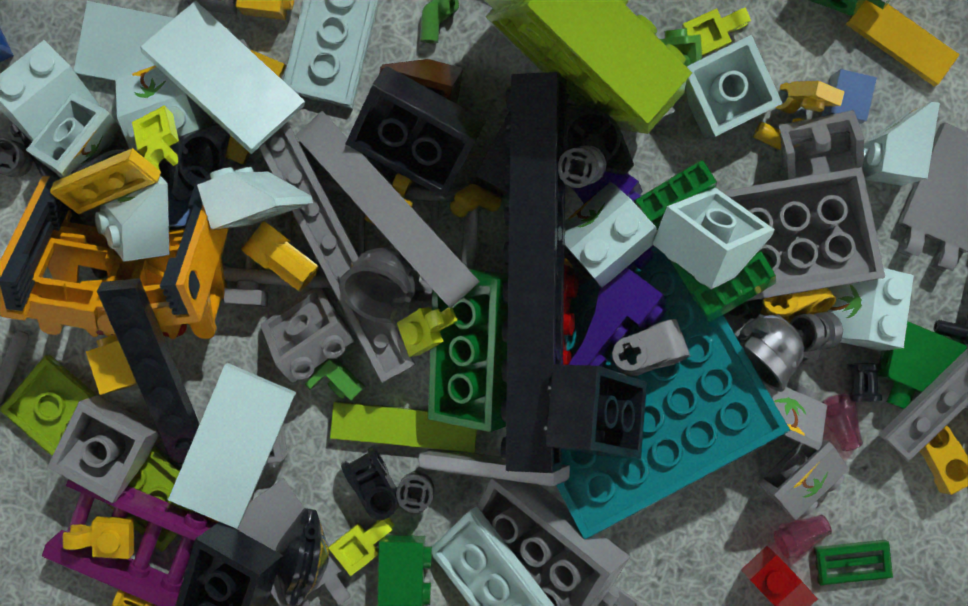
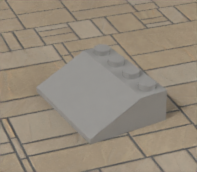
(820, 231)
(550, 544)

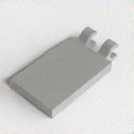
(940, 203)
(269, 519)

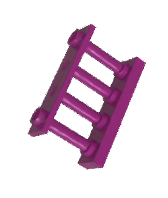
(128, 574)

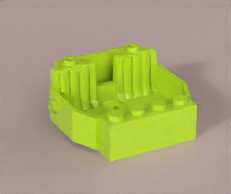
(602, 52)

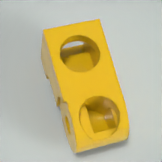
(947, 462)

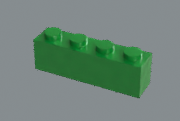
(403, 571)

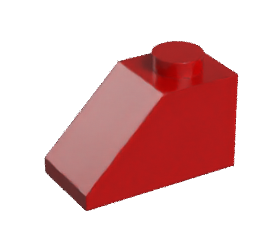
(777, 580)

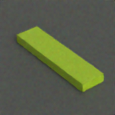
(398, 427)

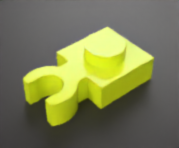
(155, 135)

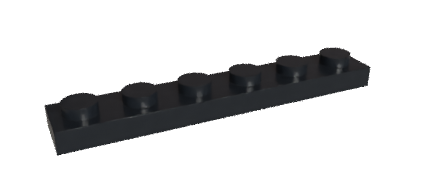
(151, 364)

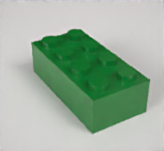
(467, 366)

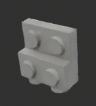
(306, 334)

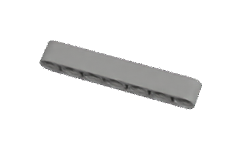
(388, 210)

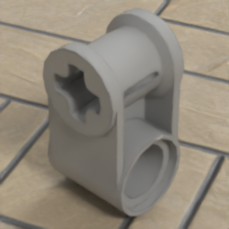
(659, 347)

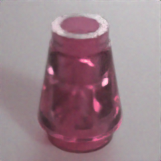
(843, 421)
(801, 535)

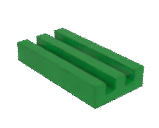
(849, 548)

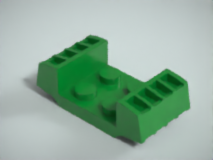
(719, 300)

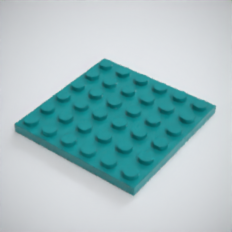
(694, 415)

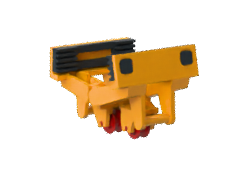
(46, 237)

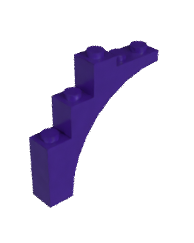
(625, 297)

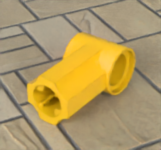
(275, 252)

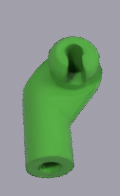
(433, 15)

